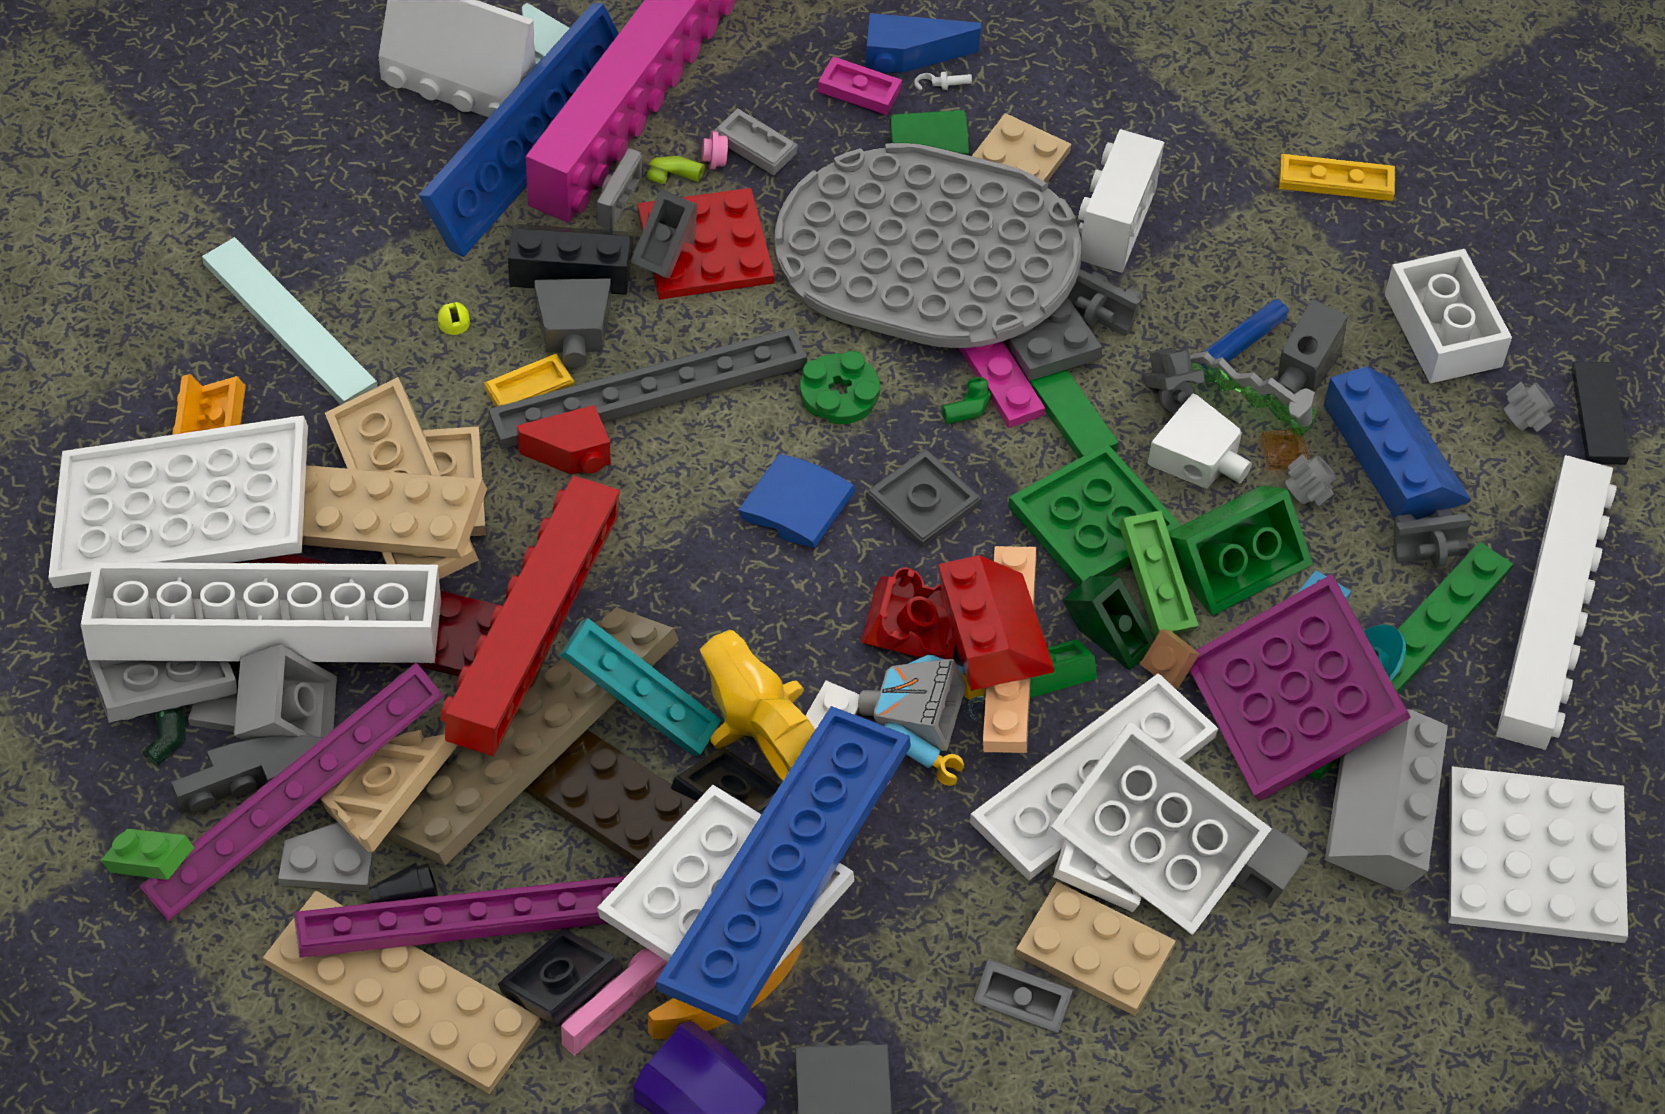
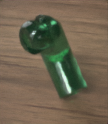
(171, 736)

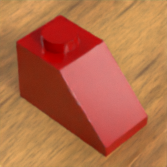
(567, 441)

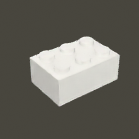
(1119, 199)
(1447, 316)

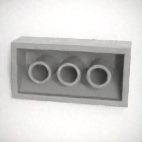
(1389, 803)

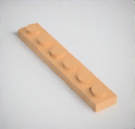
(1008, 703)

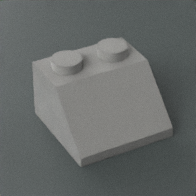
(283, 696)

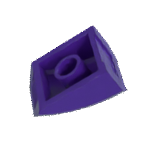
(697, 1077)

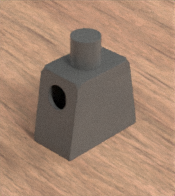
(573, 316)
(1312, 347)

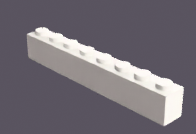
(1555, 604)

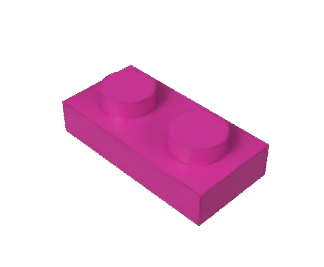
(859, 85)

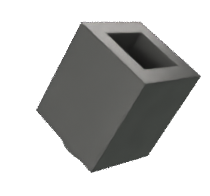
(1272, 866)

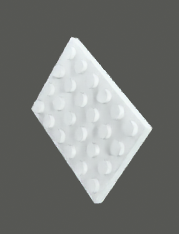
(182, 499)

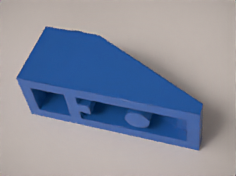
(917, 42)

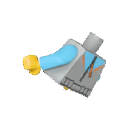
(924, 704)

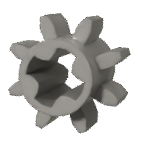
(1529, 406)
(1310, 480)

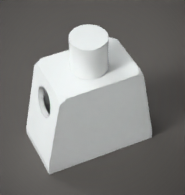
(1199, 445)

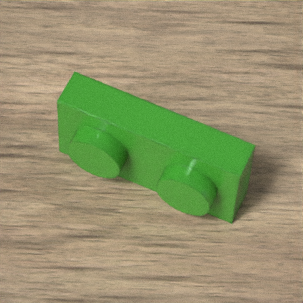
(147, 853)

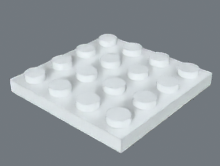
(1537, 855)
(682, 870)

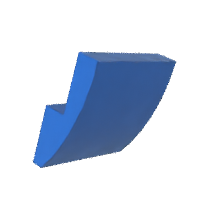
(797, 500)

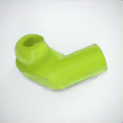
(674, 165)

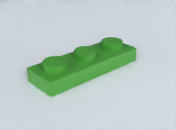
(1158, 573)

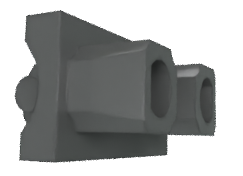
(1104, 303)
(1171, 375)
(1431, 537)

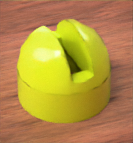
(445, 320)

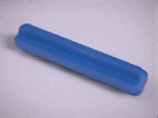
(1249, 331)

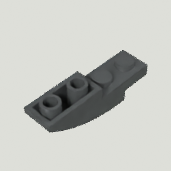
(238, 770)

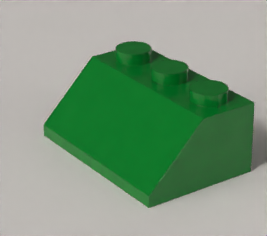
(1241, 548)

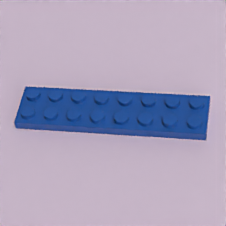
(492, 163)
(783, 865)

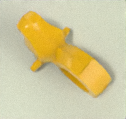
(755, 702)

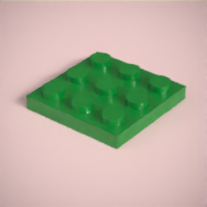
(1080, 511)

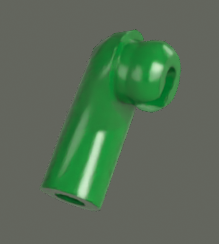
(972, 405)

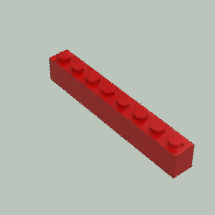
(530, 617)

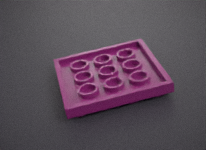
(1296, 687)

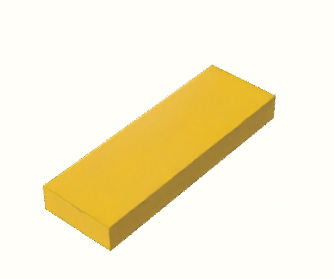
(1337, 177)

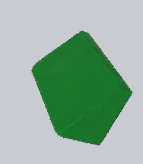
(934, 129)
(1069, 669)

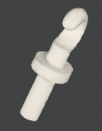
(944, 80)

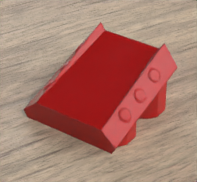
(908, 617)

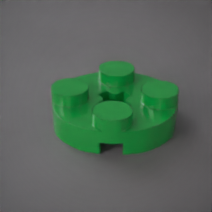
(845, 368)

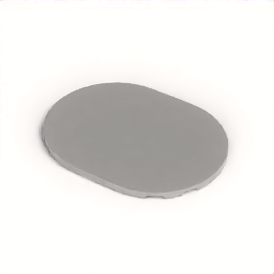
(928, 245)

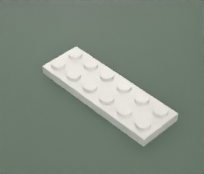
(1021, 814)

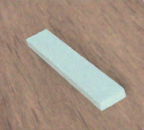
(288, 321)

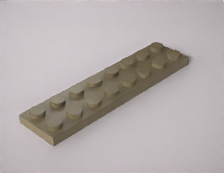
(548, 721)

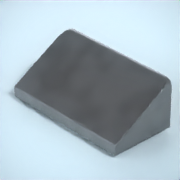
(1023, 995)

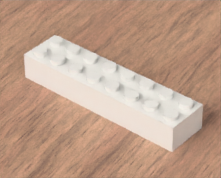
(246, 607)

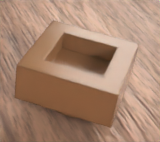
(1170, 657)

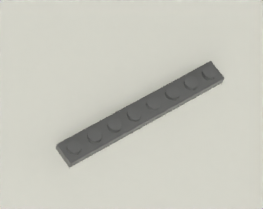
(659, 383)

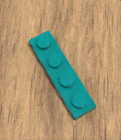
(640, 687)

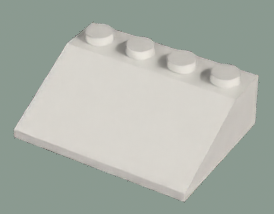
(456, 51)
(1160, 828)

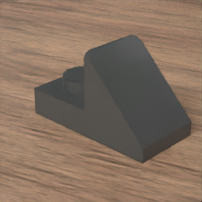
(666, 231)

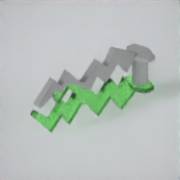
(1295, 409)

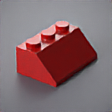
(993, 622)

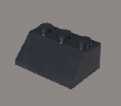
(569, 253)

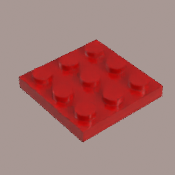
(726, 249)

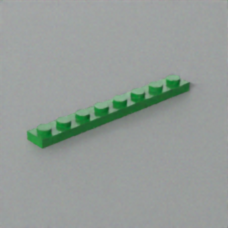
(1444, 613)

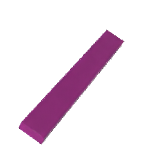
(294, 790)
(451, 917)

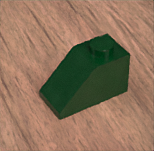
(1110, 618)

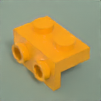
(208, 405)

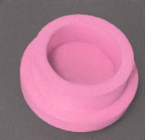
(715, 150)

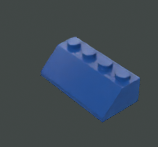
(1392, 444)

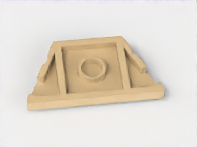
(385, 786)

